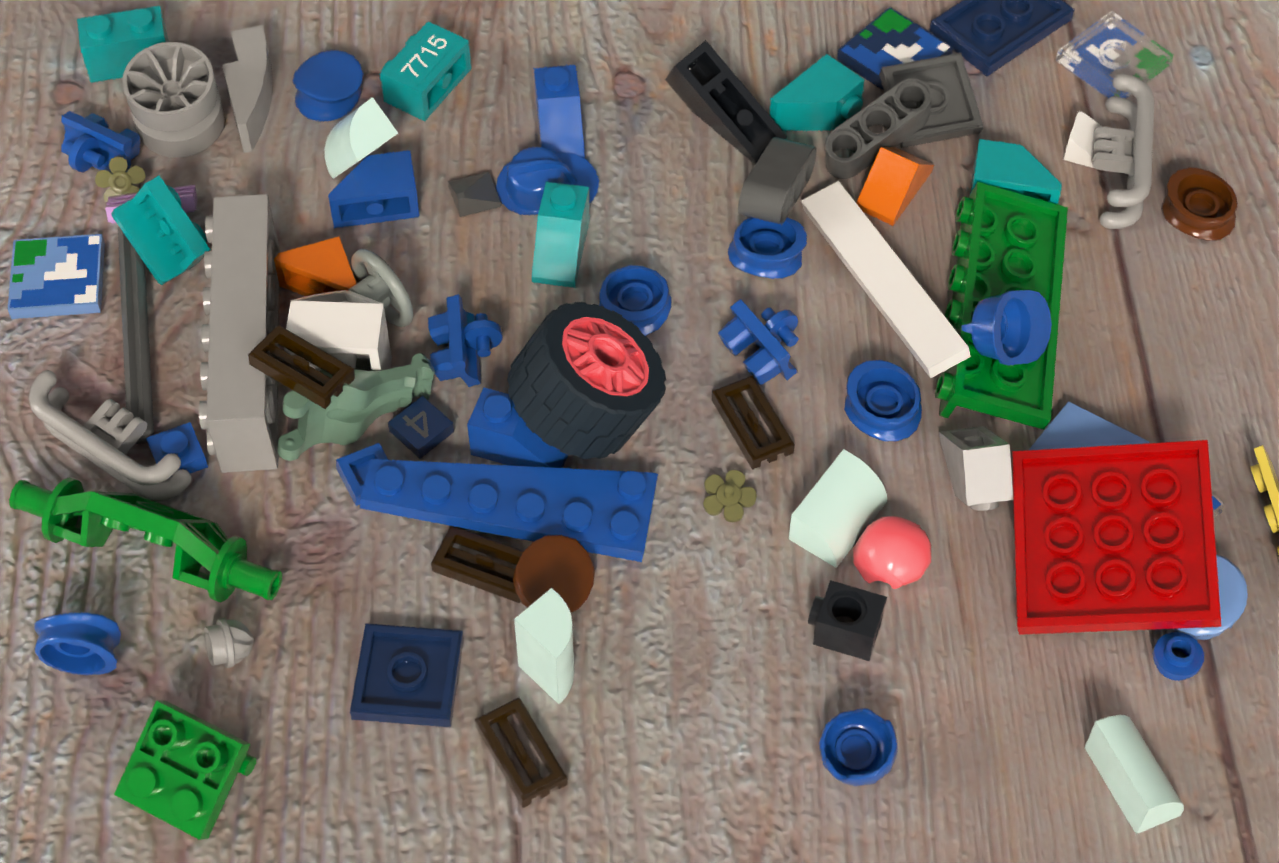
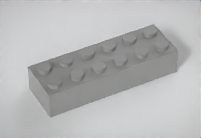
(242, 312)

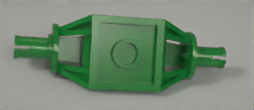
(196, 538)

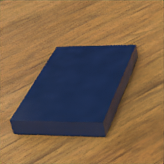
(998, 30)

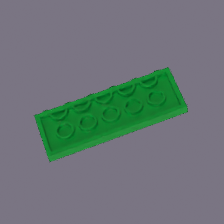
(1003, 247)

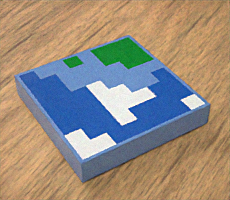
(56, 276)

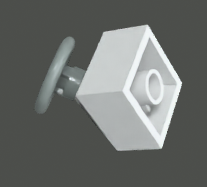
(353, 321)

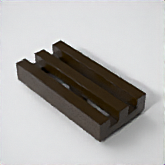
(296, 371)
(767, 450)
(487, 573)
(539, 786)

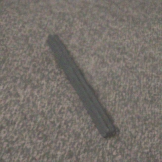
(135, 335)

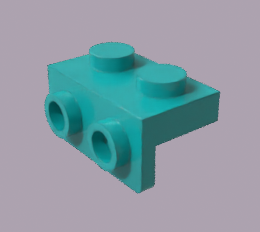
(161, 231)

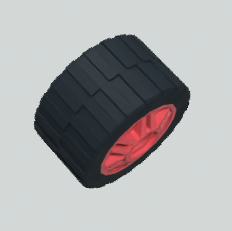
(586, 380)

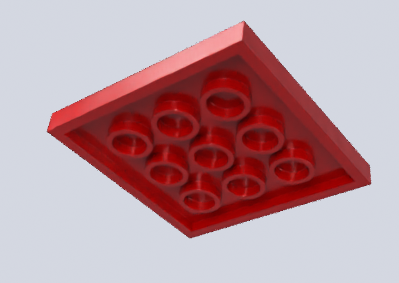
(1115, 538)

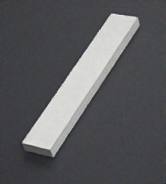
(886, 280)

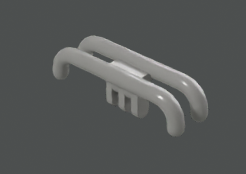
(1127, 151)
(107, 440)

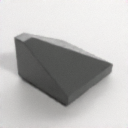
(474, 194)

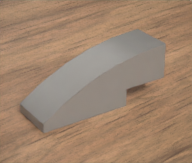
(249, 83)

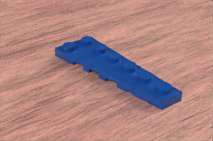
(596, 507)

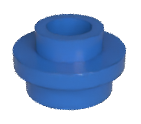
(1173, 666)

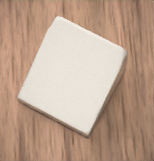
(1081, 140)

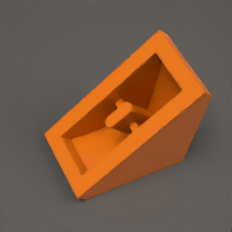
(892, 184)
(315, 268)

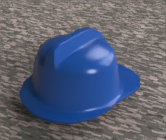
(524, 178)
(1011, 327)

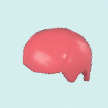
(892, 552)

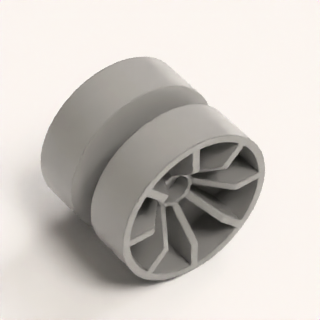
(174, 99)

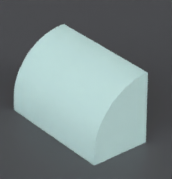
(357, 137)
(838, 509)
(546, 644)
(1132, 773)

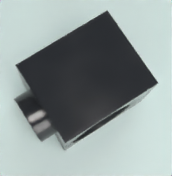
(852, 638)

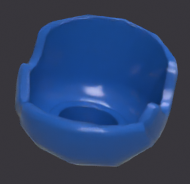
(858, 747)

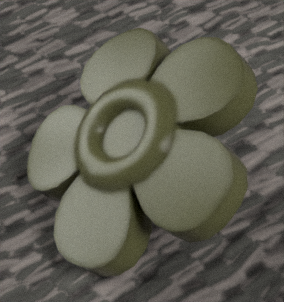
(120, 181)
(728, 495)

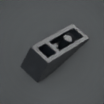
(723, 102)

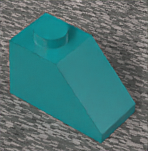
(818, 98)
(1014, 170)
(560, 234)

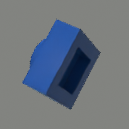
(181, 442)
(354, 468)

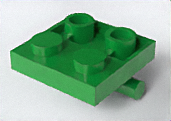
(183, 769)

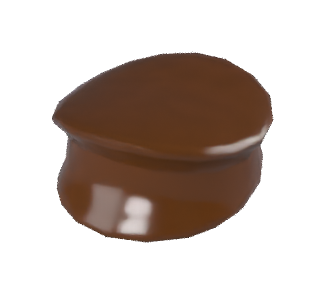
(1200, 204)
(555, 564)

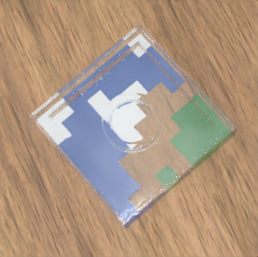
(1113, 49)

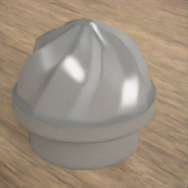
(227, 642)

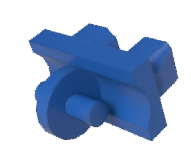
(93, 144)
(748, 329)
(468, 340)

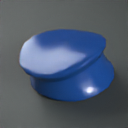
(328, 85)
(768, 248)
(638, 296)
(883, 401)
(78, 643)

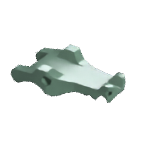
(355, 408)

